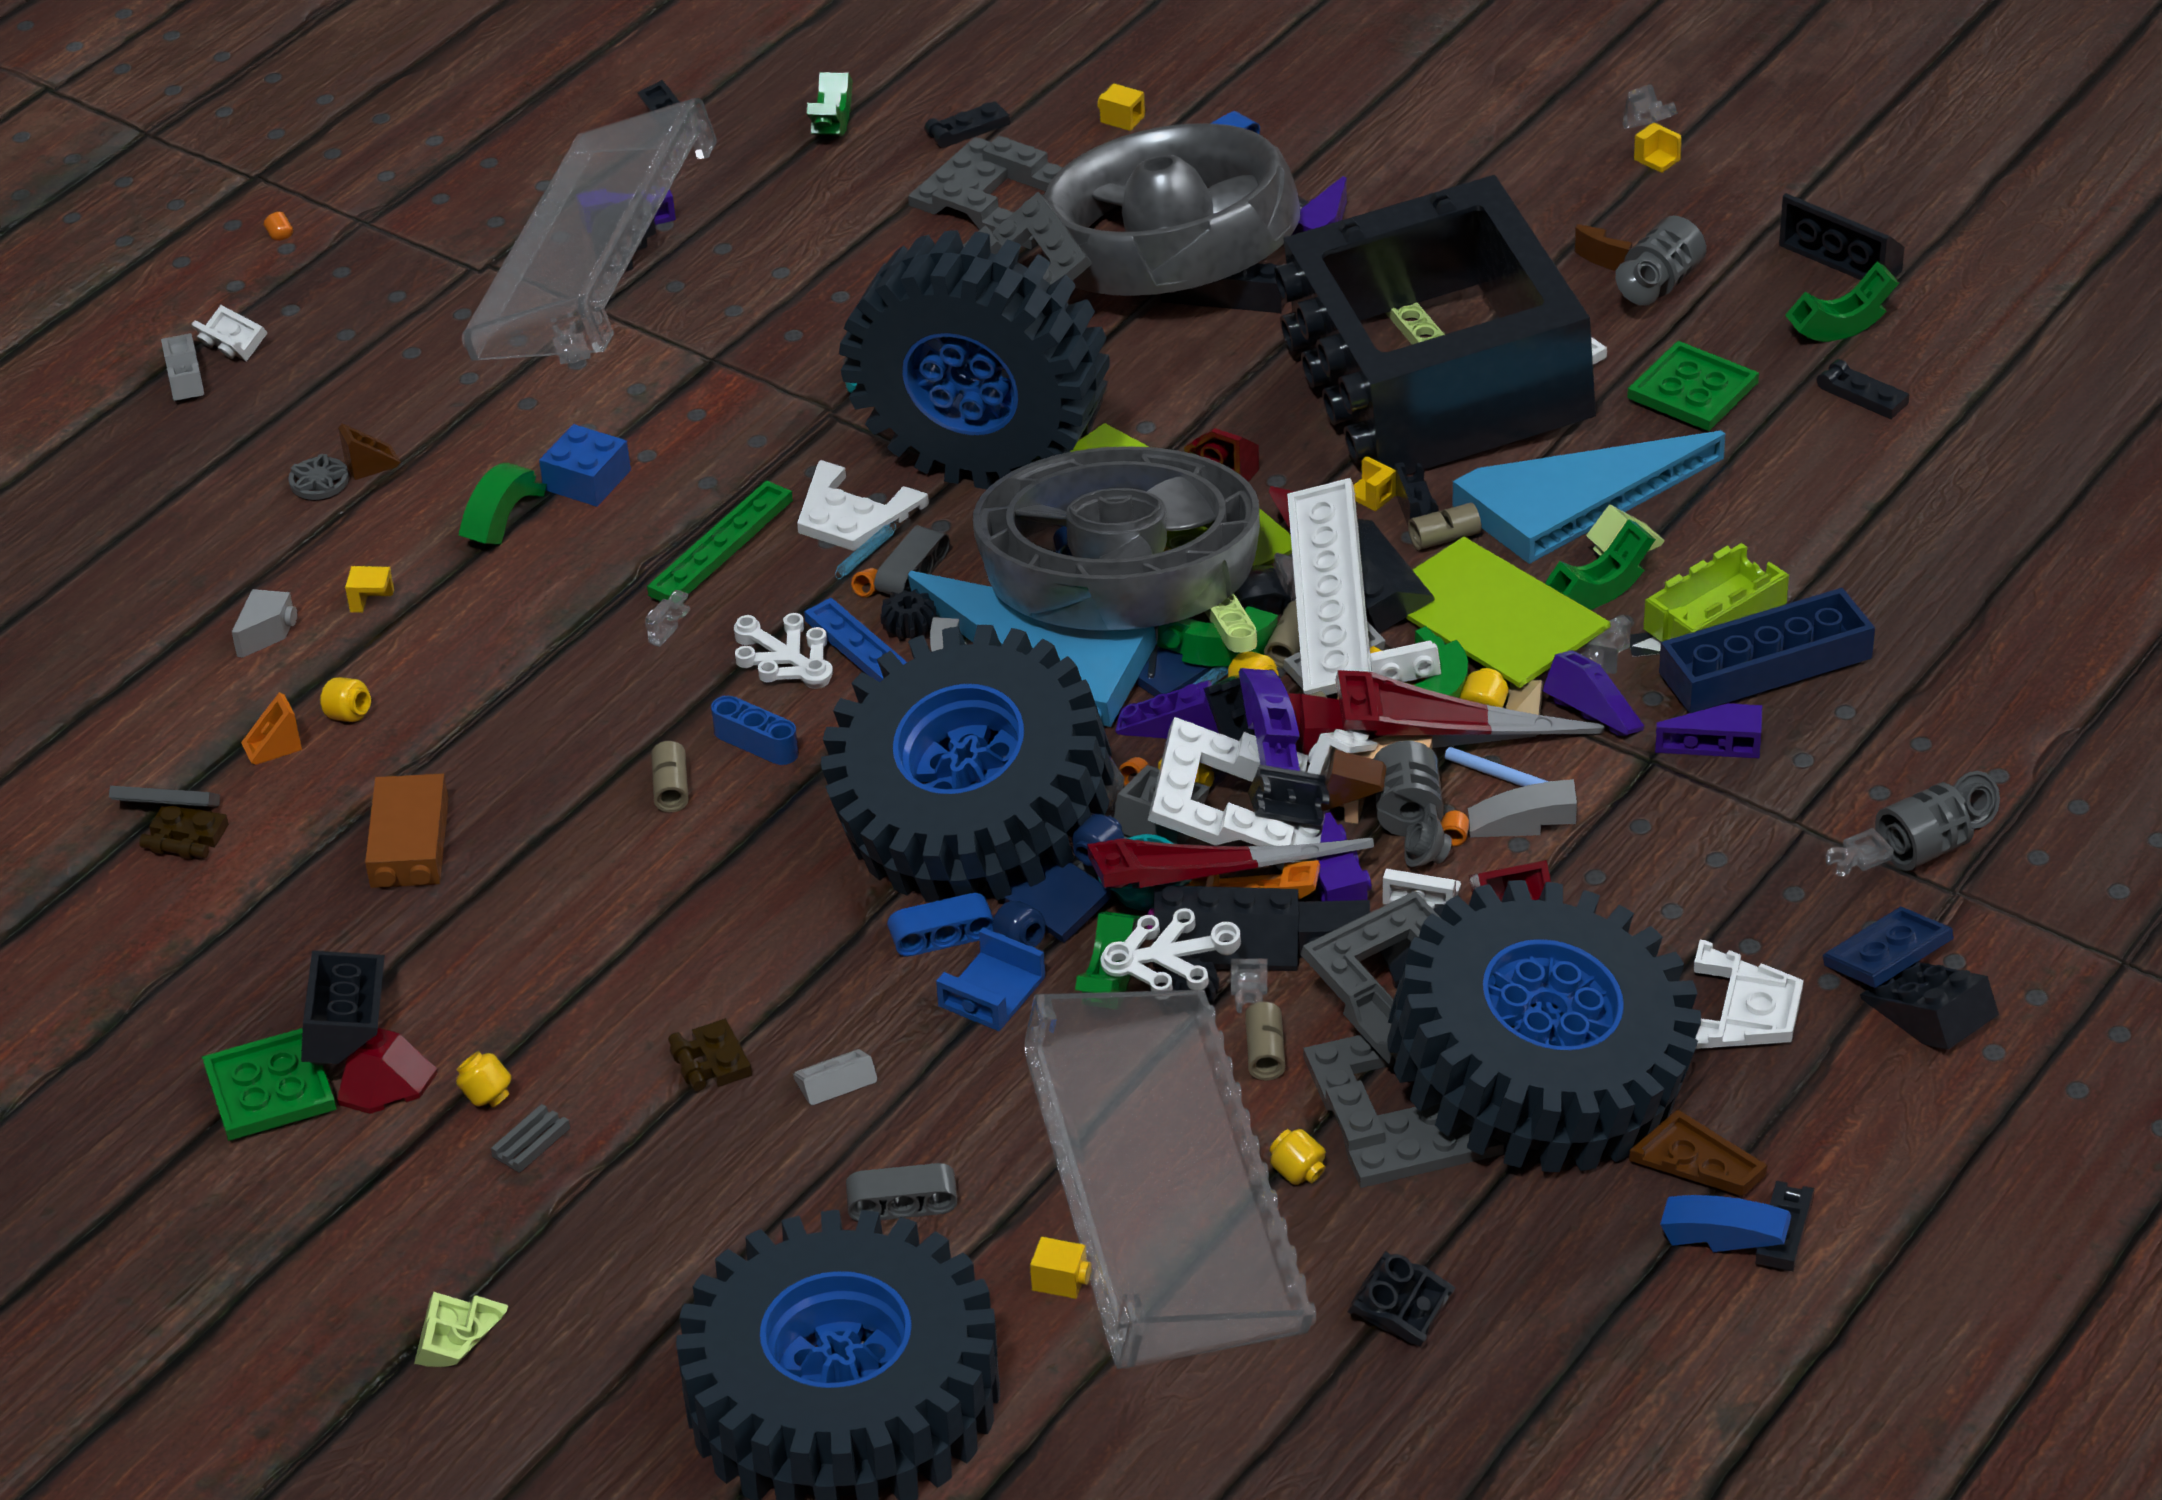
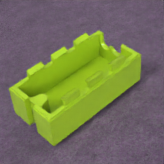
(1714, 594)

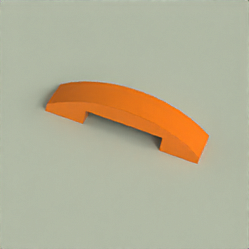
(1294, 876)

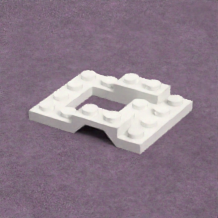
(1172, 802)

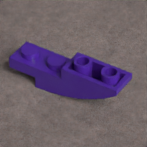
(1271, 717)

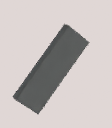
(164, 796)

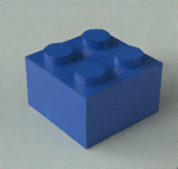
(585, 465)

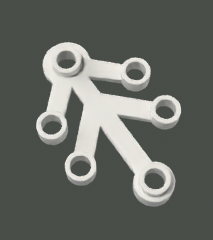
(813, 671)
(1166, 951)

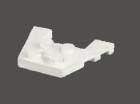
(847, 518)
(1758, 1003)

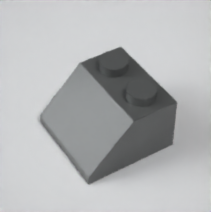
(1135, 802)

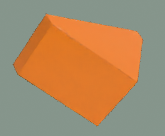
(273, 733)

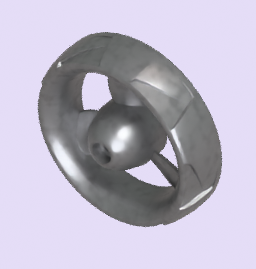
(1173, 223)
(1117, 528)

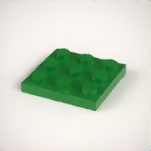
(1693, 385)
(266, 1085)

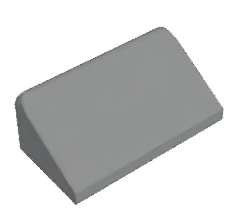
(836, 1076)

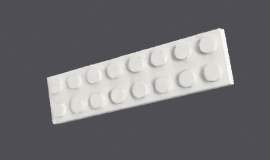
(1328, 584)

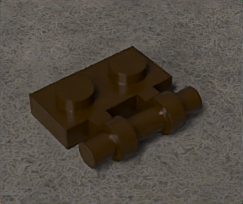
(184, 831)
(720, 1051)

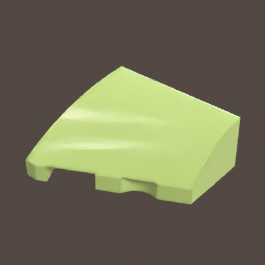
(455, 1328)

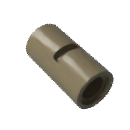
(1444, 526)
(1285, 638)
(669, 776)
(1265, 1041)

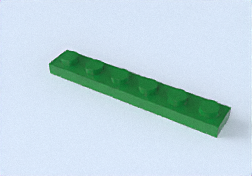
(721, 541)

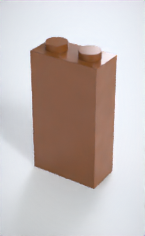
(407, 830)

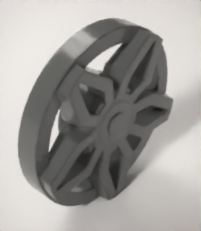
(318, 477)

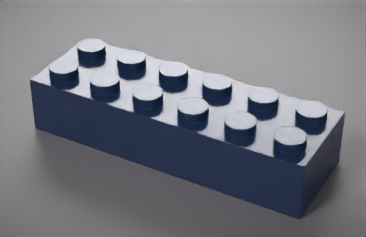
(1766, 650)

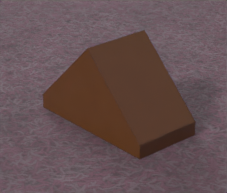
(365, 454)
(1352, 778)

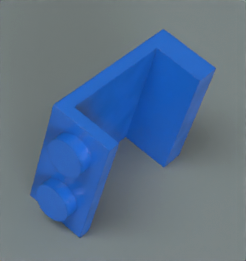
(994, 981)

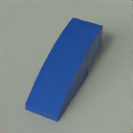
(1723, 1222)

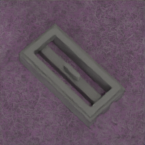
(526, 1135)

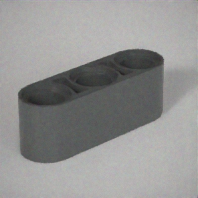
(919, 552)
(902, 1191)

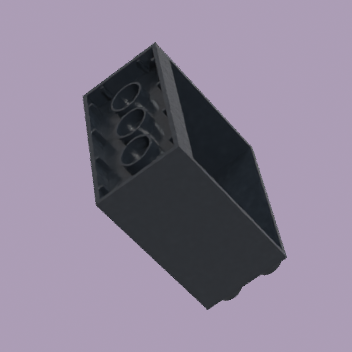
(1457, 389)

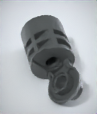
(1661, 260)
(1413, 801)
(1938, 819)

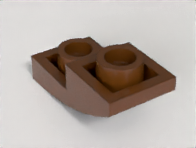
(1597, 248)

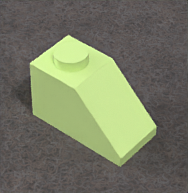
(1609, 526)

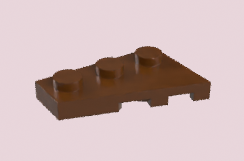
(1698, 1154)

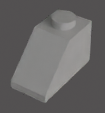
(263, 621)

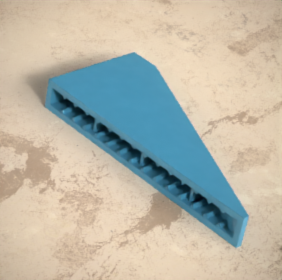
(1559, 498)
(1104, 657)

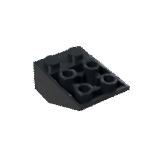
(1935, 1003)

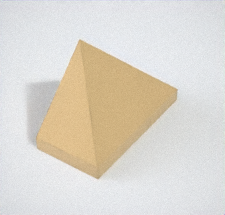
(1527, 698)

